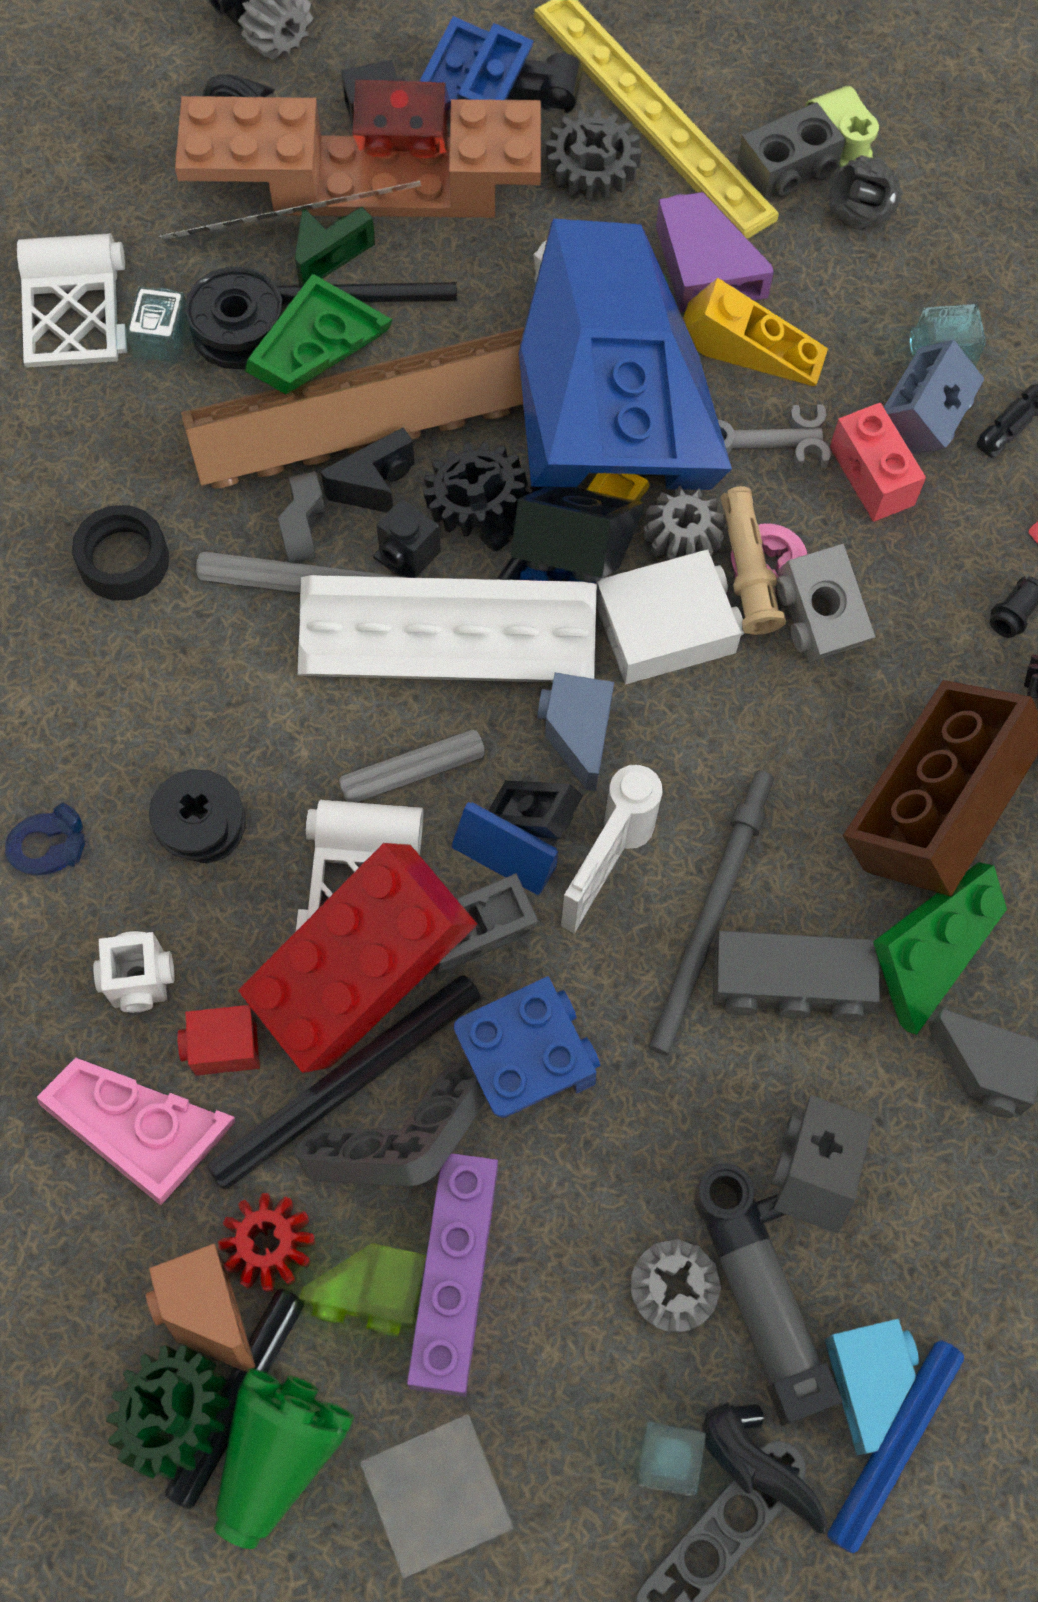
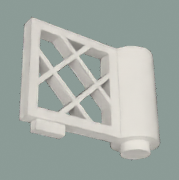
(74, 267)
(628, 824)
(351, 834)

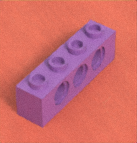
(453, 1276)

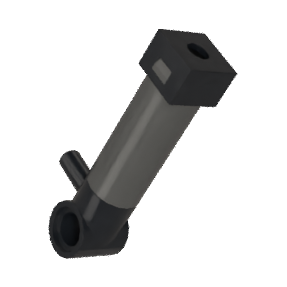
(763, 1295)

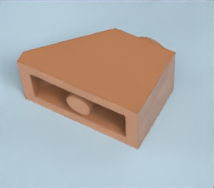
(200, 1306)

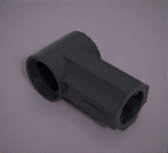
(551, 81)

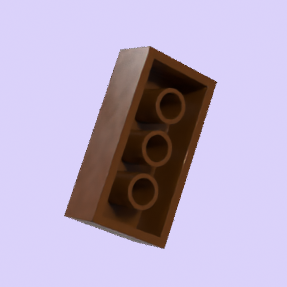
(946, 786)

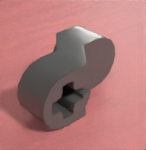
(301, 517)

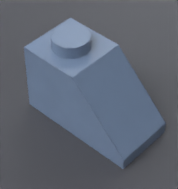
(577, 722)

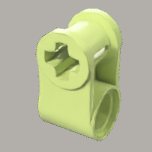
(851, 120)

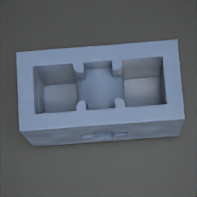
(933, 396)

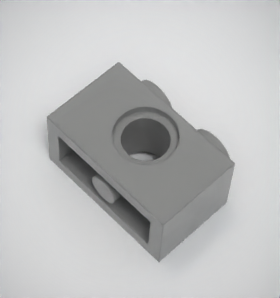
(832, 577)

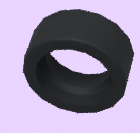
(131, 583)

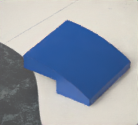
(477, 61)

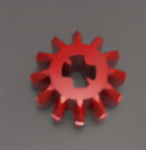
(247, 1251)

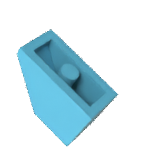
(872, 1377)

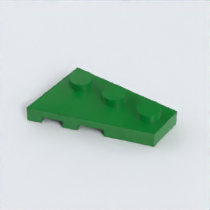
(313, 335)
(936, 943)

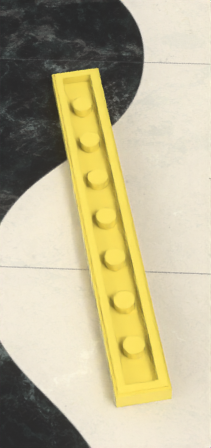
(656, 115)

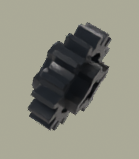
(475, 488)

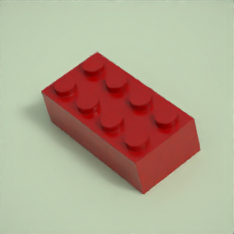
(356, 957)

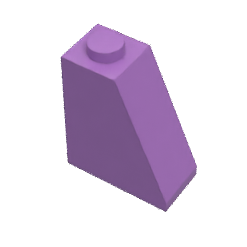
(706, 246)

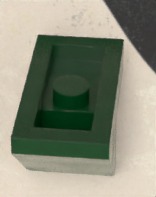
(325, 250)

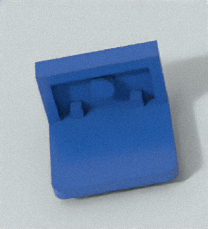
(526, 1048)

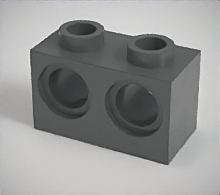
(791, 151)
(501, 917)

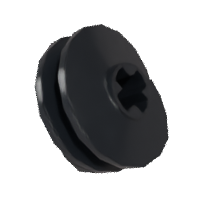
(195, 838)

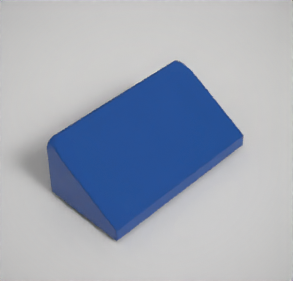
(505, 848)

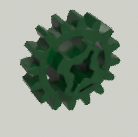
(167, 1412)

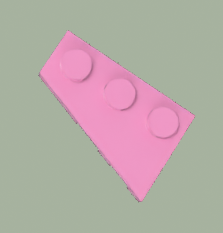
(134, 1128)

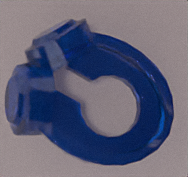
(62, 820)

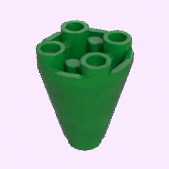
(273, 1453)

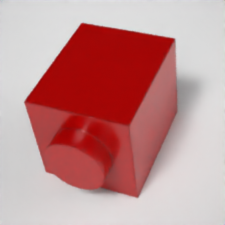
(220, 1040)

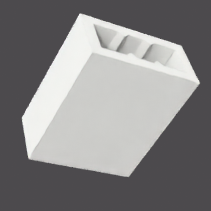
(668, 616)

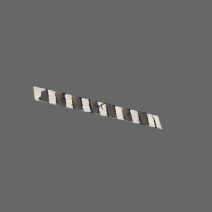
(292, 210)

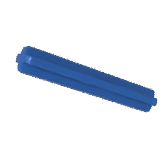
(894, 1452)

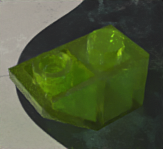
(372, 1285)

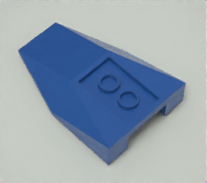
(613, 366)

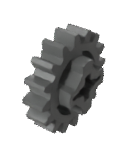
(593, 154)

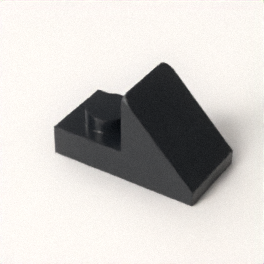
(361, 476)
(537, 807)

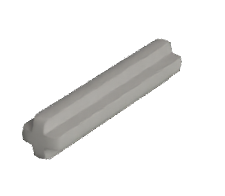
(411, 766)

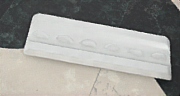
(446, 628)

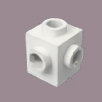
(126, 955)

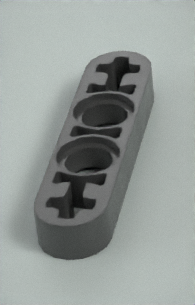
(713, 1529)

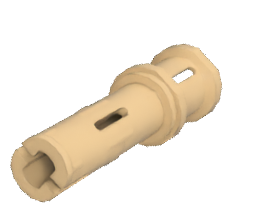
(754, 580)

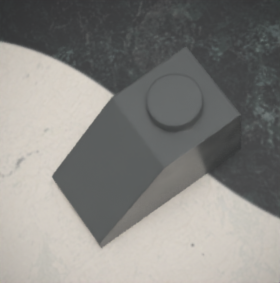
(989, 1062)

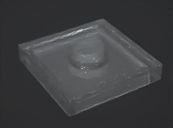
(436, 1496)

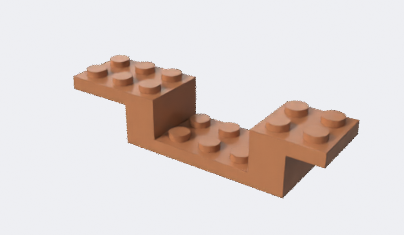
(283, 145)

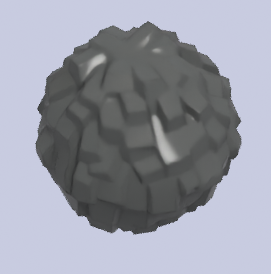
(864, 192)

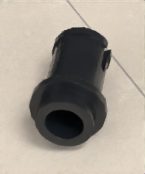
(1015, 608)

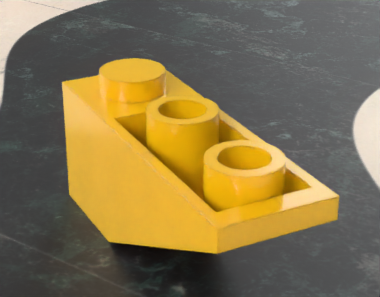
(744, 333)

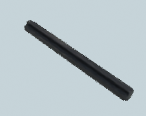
(343, 1082)

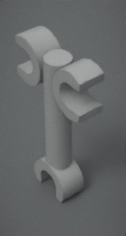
(805, 436)

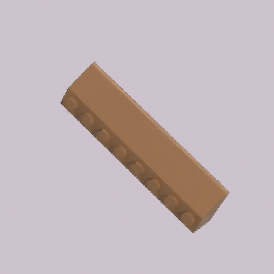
(355, 409)

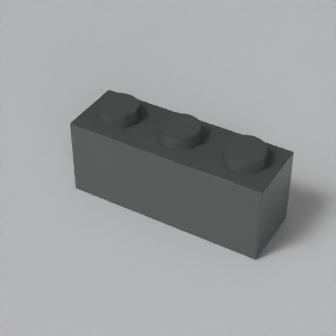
(795, 975)

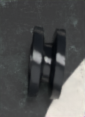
(232, 314)

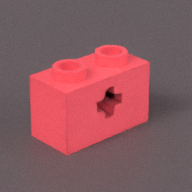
(877, 461)

